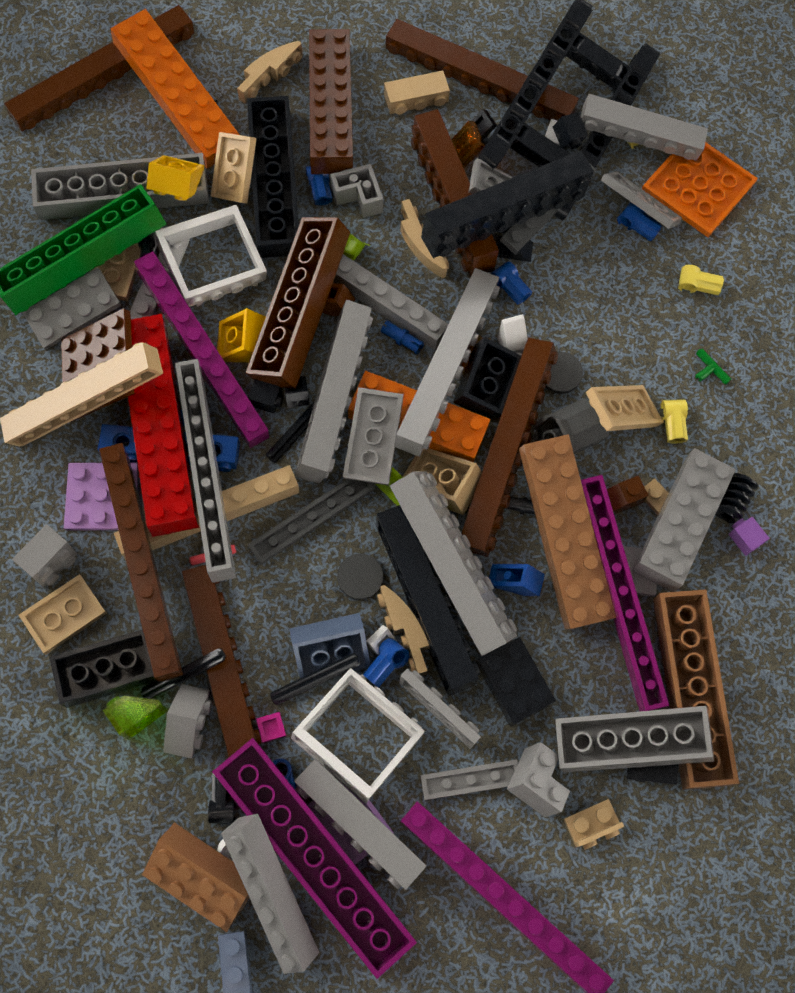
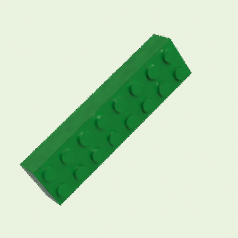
(79, 249)

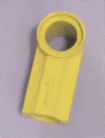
(695, 280)
(675, 417)

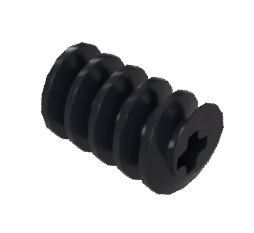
(736, 497)

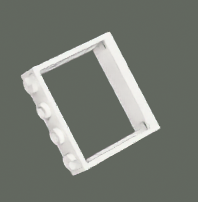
(199, 226)
(331, 762)

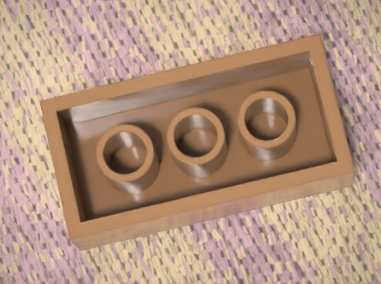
(197, 876)

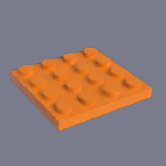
(700, 189)

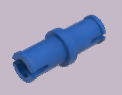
(402, 337)

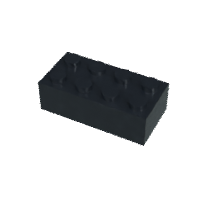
(102, 669)

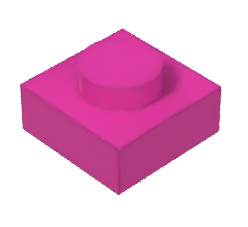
(271, 727)

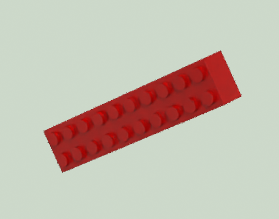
(161, 439)

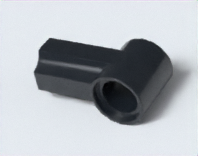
(221, 804)

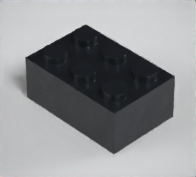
(487, 379)
(515, 681)

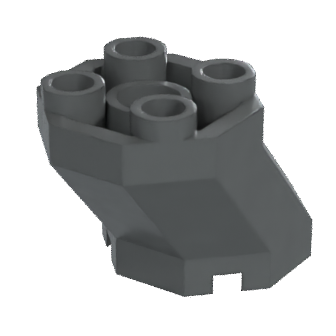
(577, 420)

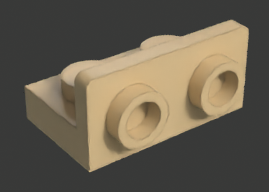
(592, 824)

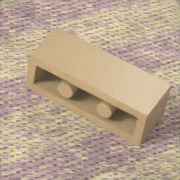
(416, 92)

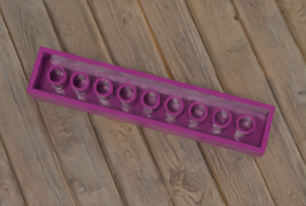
(315, 858)

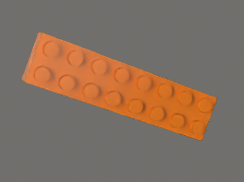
(172, 83)

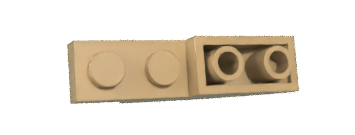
(270, 65)
(411, 232)
(403, 621)

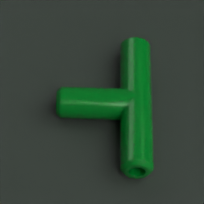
(711, 367)

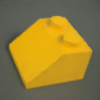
(174, 177)
(239, 335)

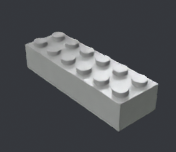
(684, 520)
(634, 739)

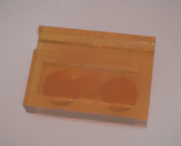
(468, 142)

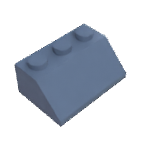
(328, 641)

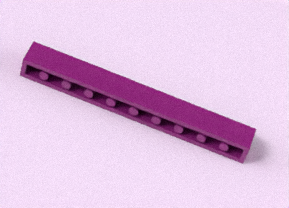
(201, 348)
(629, 617)
(506, 901)

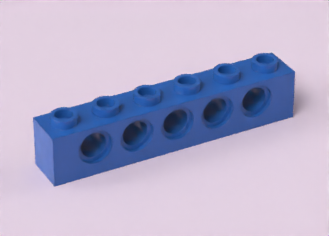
(227, 445)

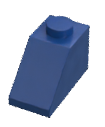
(517, 578)

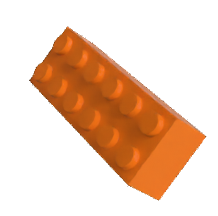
(459, 429)

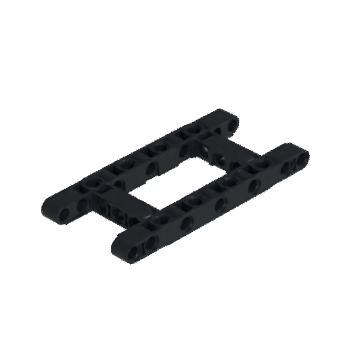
(569, 43)

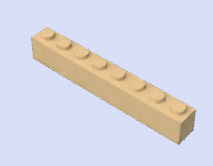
(81, 394)
(239, 501)

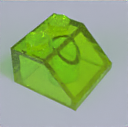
(133, 714)

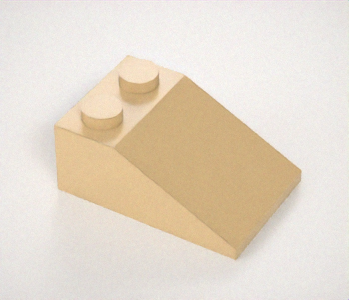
(454, 477)

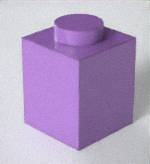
(748, 535)

